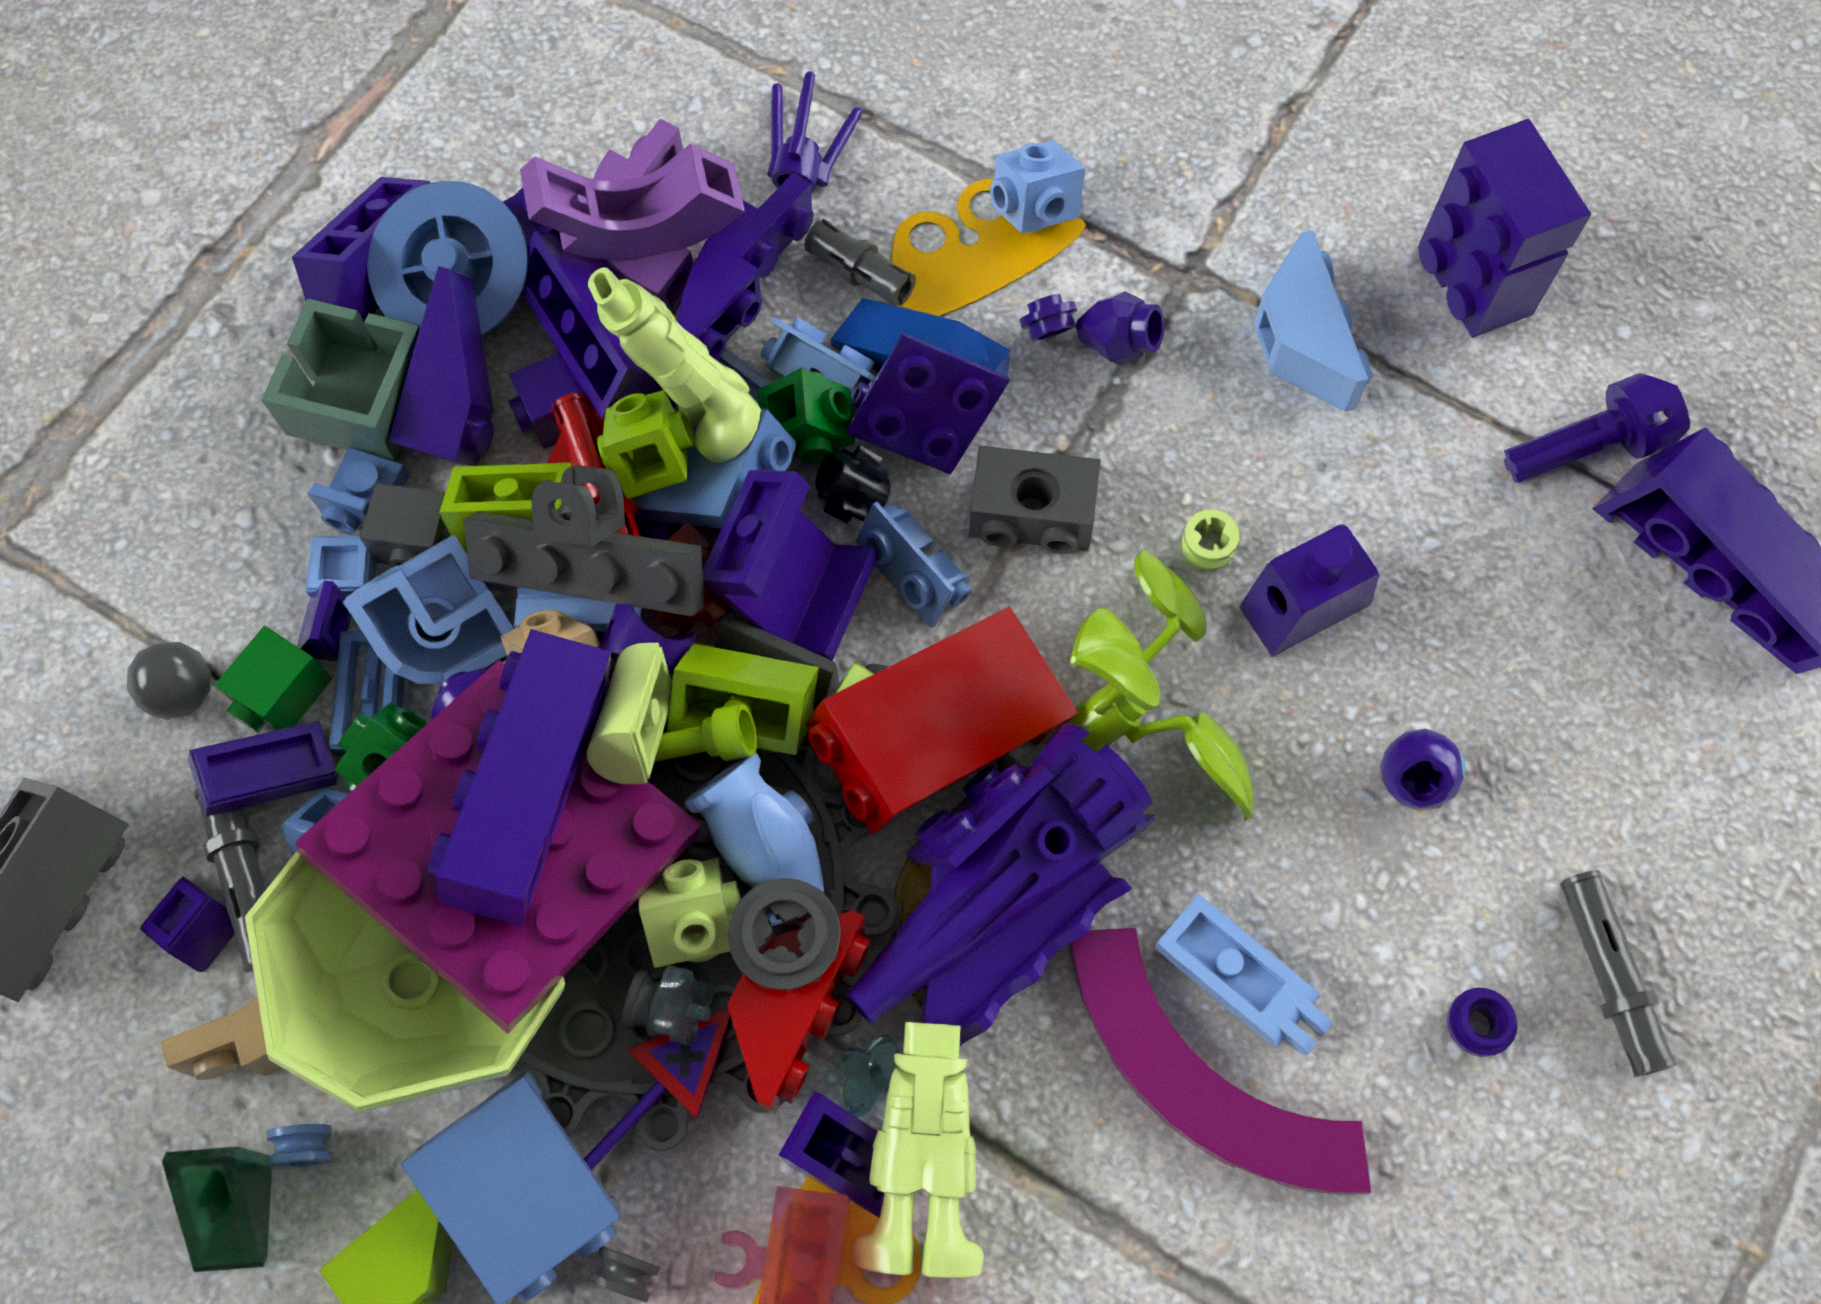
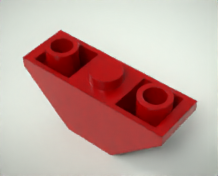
(779, 1024)

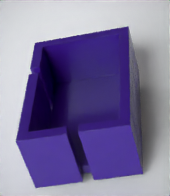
(1501, 228)

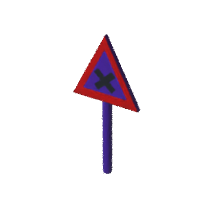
(678, 1068)

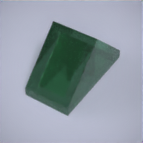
(221, 1205)

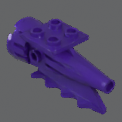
(1008, 883)

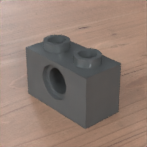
(1060, 481)

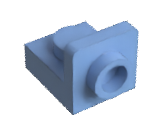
(350, 492)

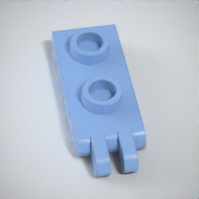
(1243, 976)

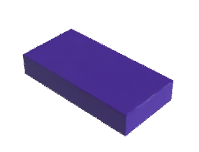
(262, 768)

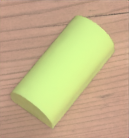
(632, 716)

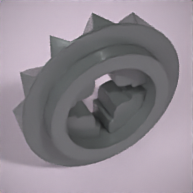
(791, 902)

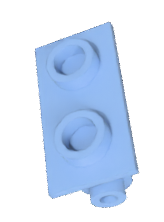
(802, 348)

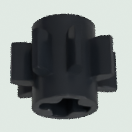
(852, 483)

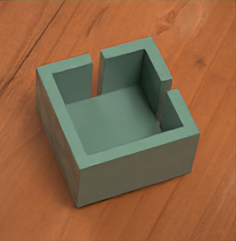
(353, 384)

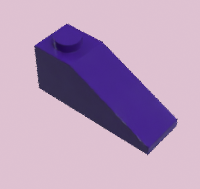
(336, 258)
(447, 386)

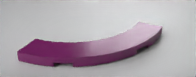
(1191, 1095)

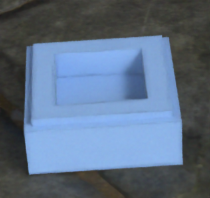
(339, 560)

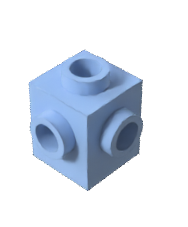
(1037, 186)

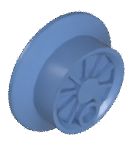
(454, 229)

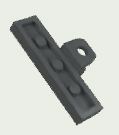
(580, 553)

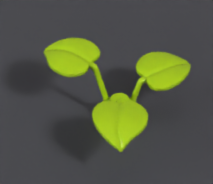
(1115, 655)

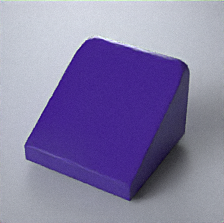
(323, 622)
(190, 925)

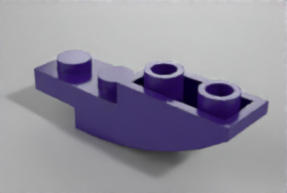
(727, 273)

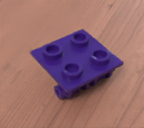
(925, 403)

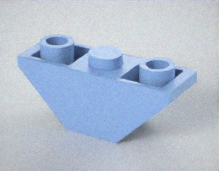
(1309, 329)

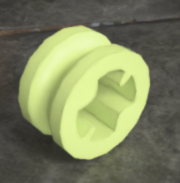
(1203, 522)

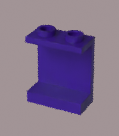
(783, 568)

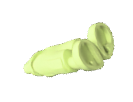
(702, 387)
(927, 1148)

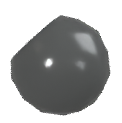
(168, 680)

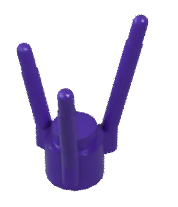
(799, 152)

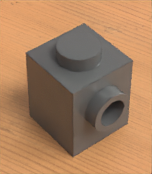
(402, 523)

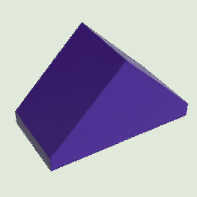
(834, 1152)

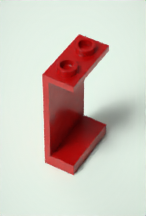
(937, 717)

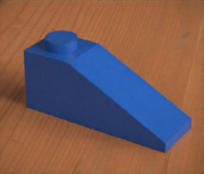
(877, 326)

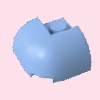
(431, 616)

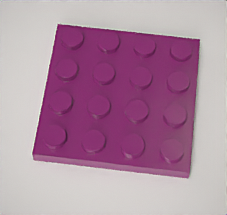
(600, 862)

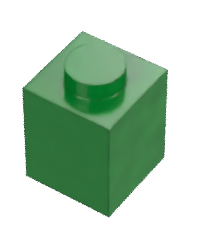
(272, 682)

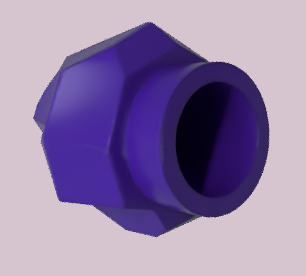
(1122, 327)

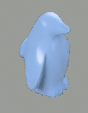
(757, 828)

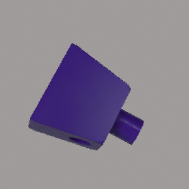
(1320, 584)

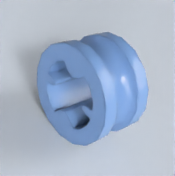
(298, 1146)

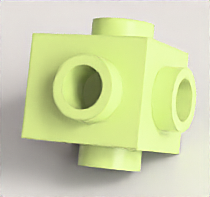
(688, 912)

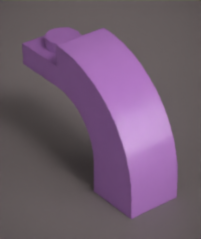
(639, 216)
(663, 273)

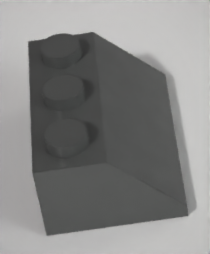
(47, 863)

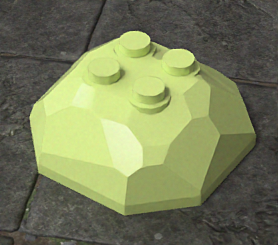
(359, 1007)

